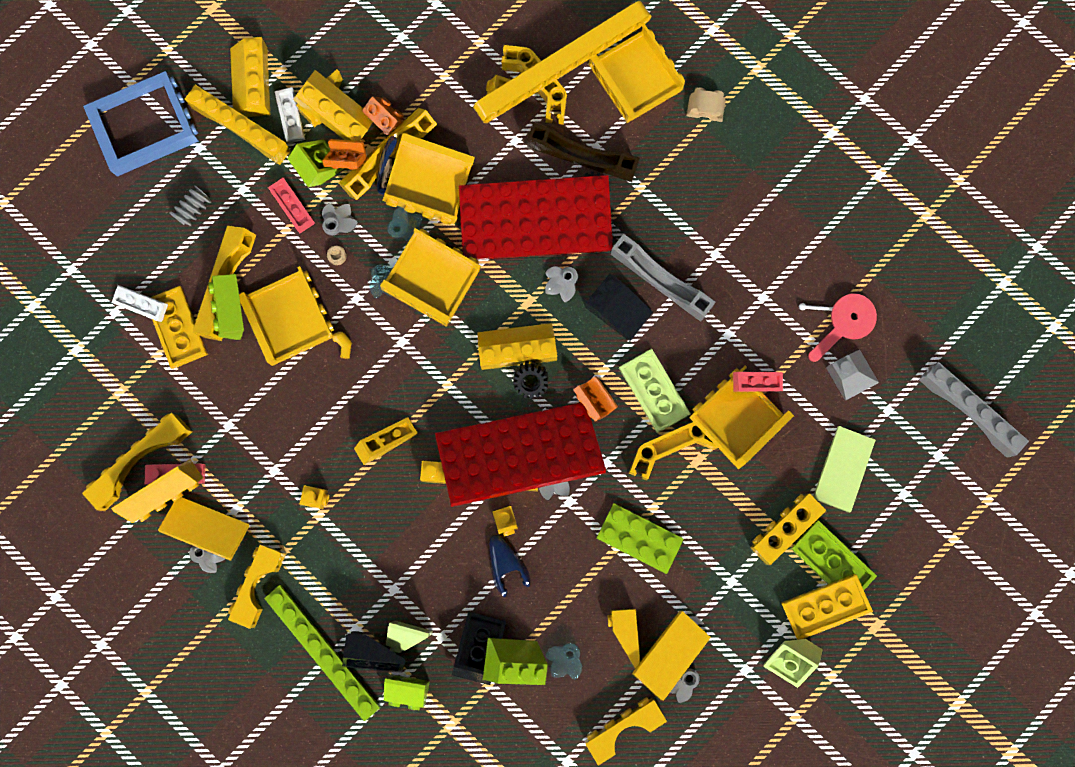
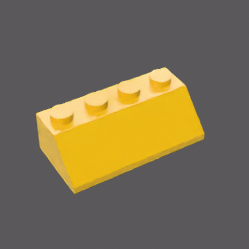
(250, 77)
(333, 108)
(516, 346)
(159, 492)

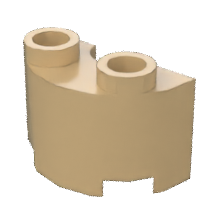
(706, 104)

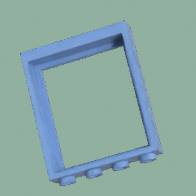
(151, 152)

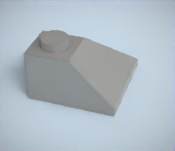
(852, 374)

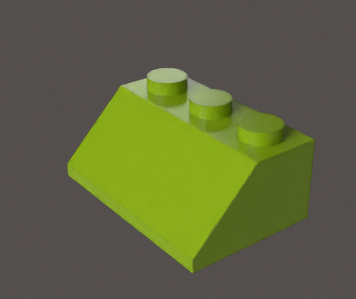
(226, 306)
(514, 662)

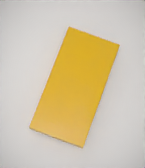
(177, 329)
(204, 528)
(827, 607)
(671, 655)

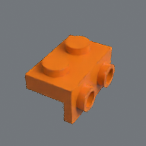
(382, 114)
(345, 154)
(595, 399)

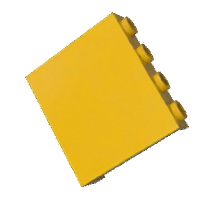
(637, 74)
(427, 179)
(431, 277)
(287, 317)
(738, 421)

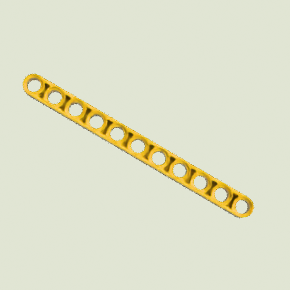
(562, 62)

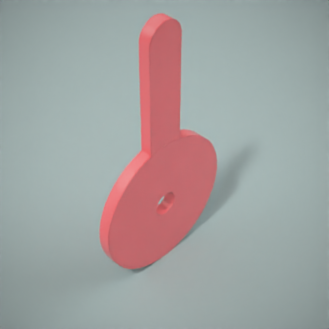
(844, 325)

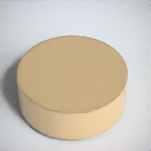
(336, 255)

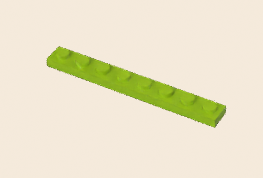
(322, 653)

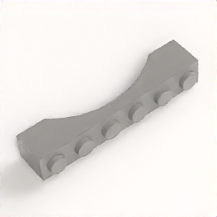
(642, 264)
(998, 430)

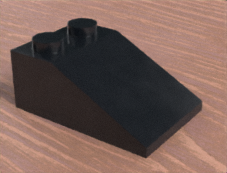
(618, 307)
(473, 646)
(366, 653)

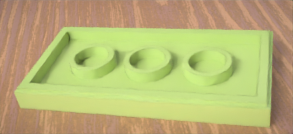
(654, 391)
(844, 469)

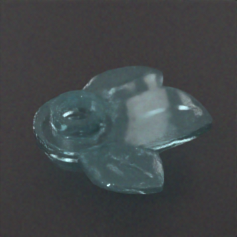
(406, 222)
(376, 281)
(562, 663)

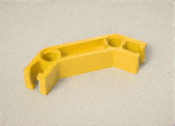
(547, 93)
(667, 445)

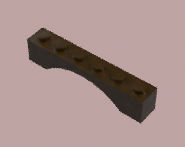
(608, 162)

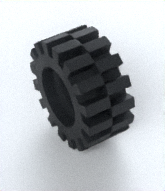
(525, 388)

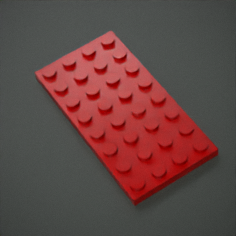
(536, 218)
(519, 454)

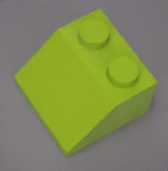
(308, 162)
(405, 691)

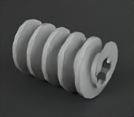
(191, 206)

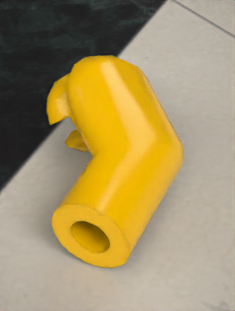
(345, 343)

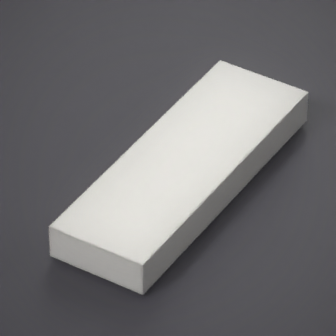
(289, 115)
(139, 303)

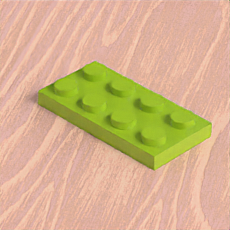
(640, 538)
(830, 557)

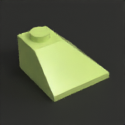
(403, 636)
(794, 660)

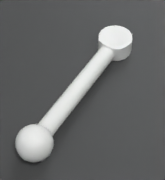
(803, 306)

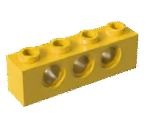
(812, 511)

